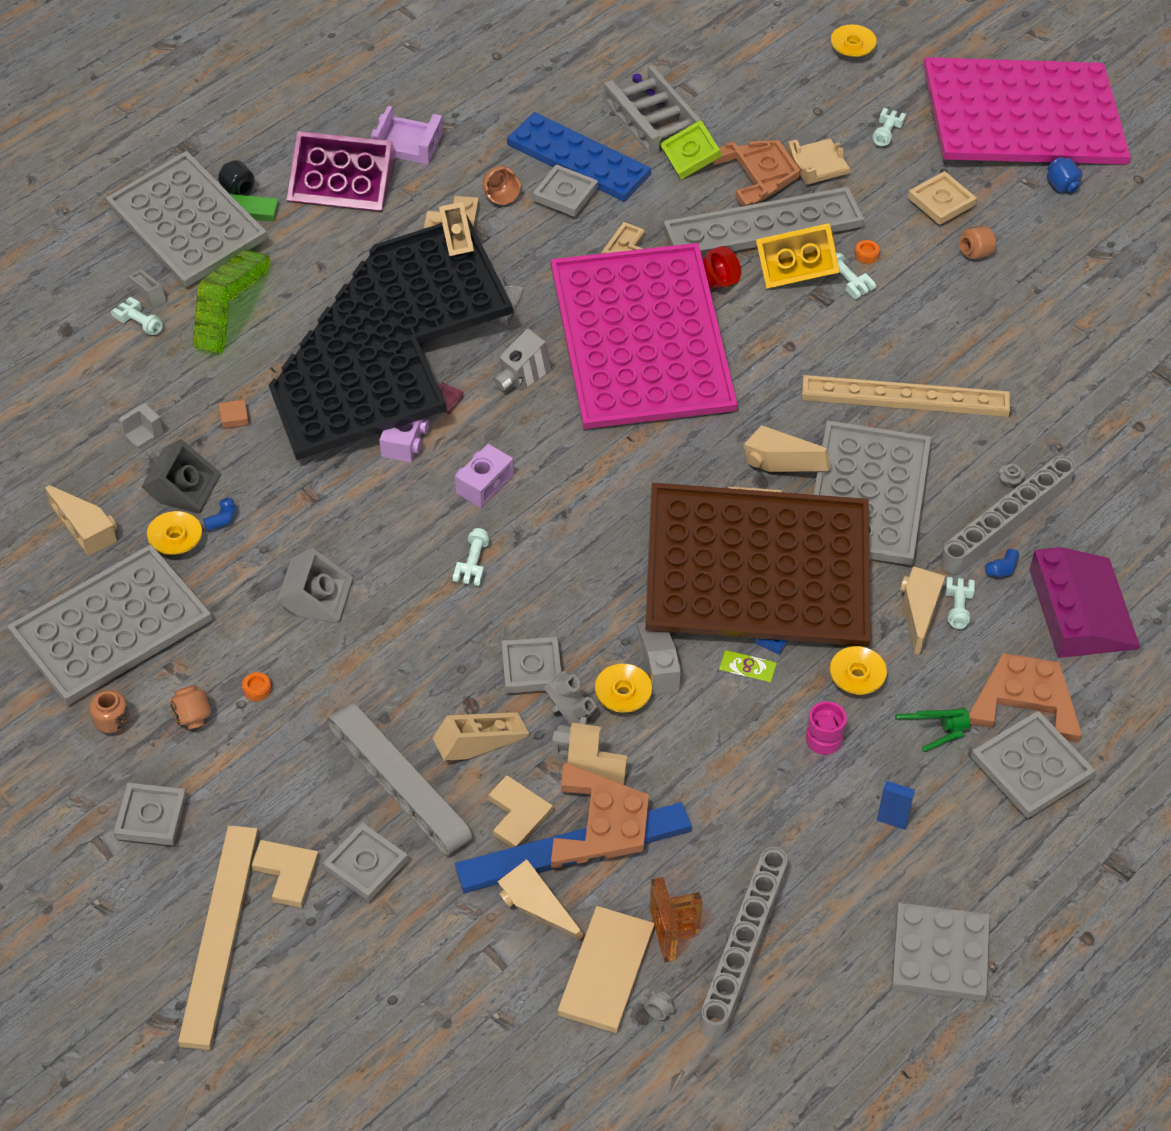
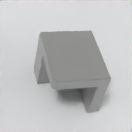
(141, 426)
(561, 738)

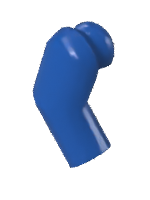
(224, 516)
(1003, 567)

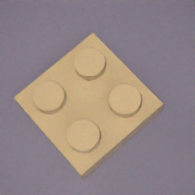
(942, 197)

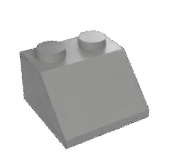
(314, 587)

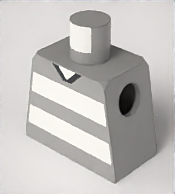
(523, 362)

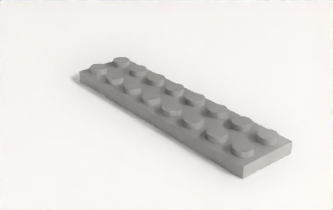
(742, 225)

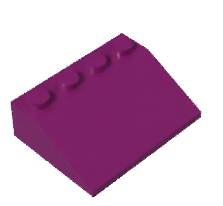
(341, 171)
(1081, 603)

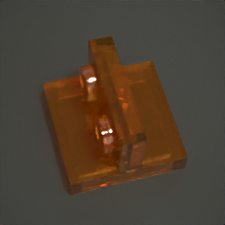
(673, 917)

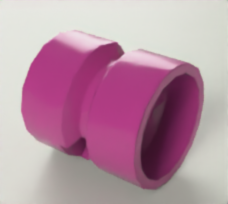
(826, 727)

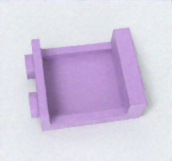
(411, 138)

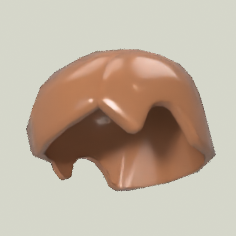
(501, 185)

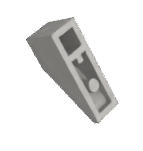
(660, 660)

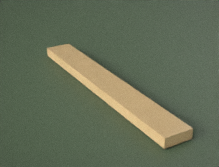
(906, 395)
(218, 938)

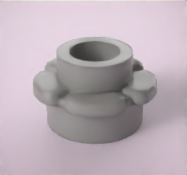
(1011, 475)
(659, 1005)

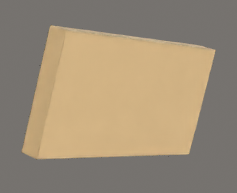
(606, 969)

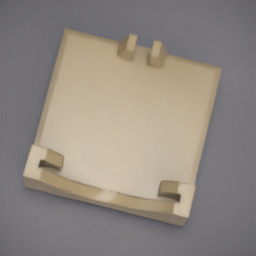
(818, 160)

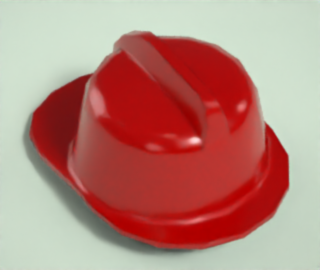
(721, 267)

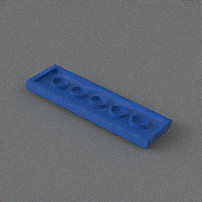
(559, 145)

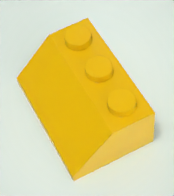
(798, 255)

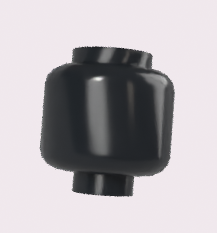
(236, 178)

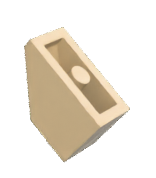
(456, 228)

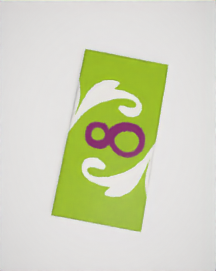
(747, 666)

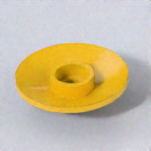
(853, 40)
(174, 532)
(860, 662)
(623, 679)

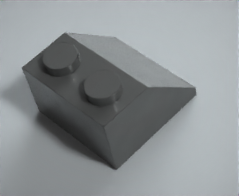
(181, 477)

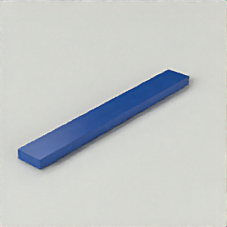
(490, 868)

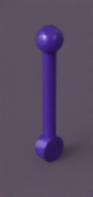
(637, 78)

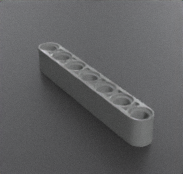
(1007, 515)
(399, 779)
(743, 953)

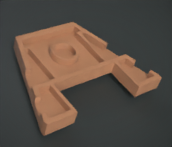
(765, 164)
(1027, 685)
(614, 818)

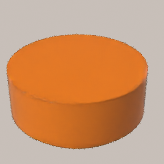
(867, 251)
(256, 686)

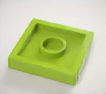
(691, 149)

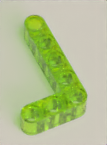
(218, 291)

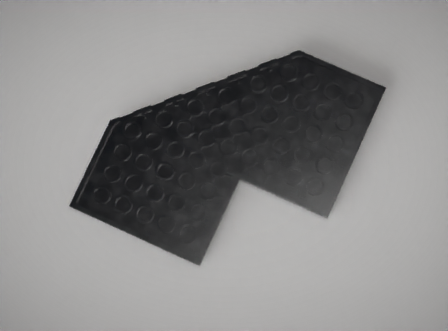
(364, 357)

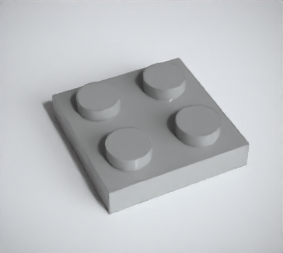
(565, 190)
(530, 663)
(150, 814)
(365, 862)

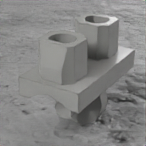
(568, 699)

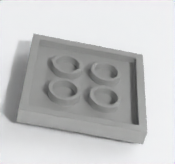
(1033, 764)
(941, 952)

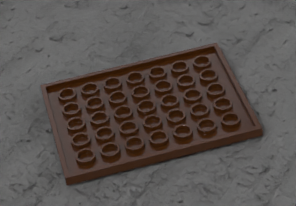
(758, 564)

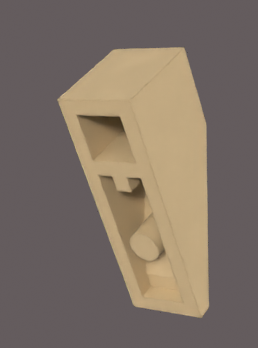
(784, 453)
(83, 520)
(920, 602)
(476, 734)
(536, 900)

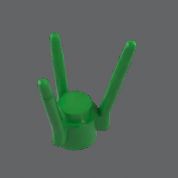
(953, 720)

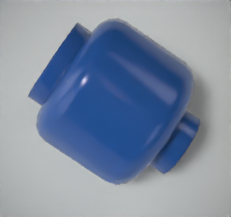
(1064, 175)

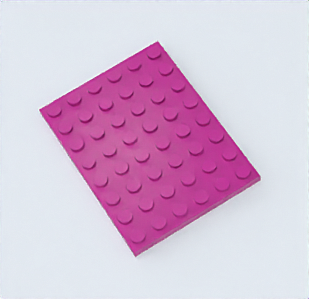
(1025, 111)
(642, 336)

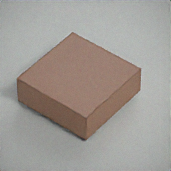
(233, 413)

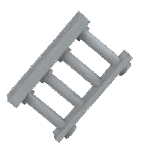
(639, 124)

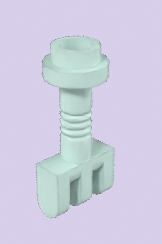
(883, 135)
(857, 285)
(151, 324)
(478, 539)
(959, 616)

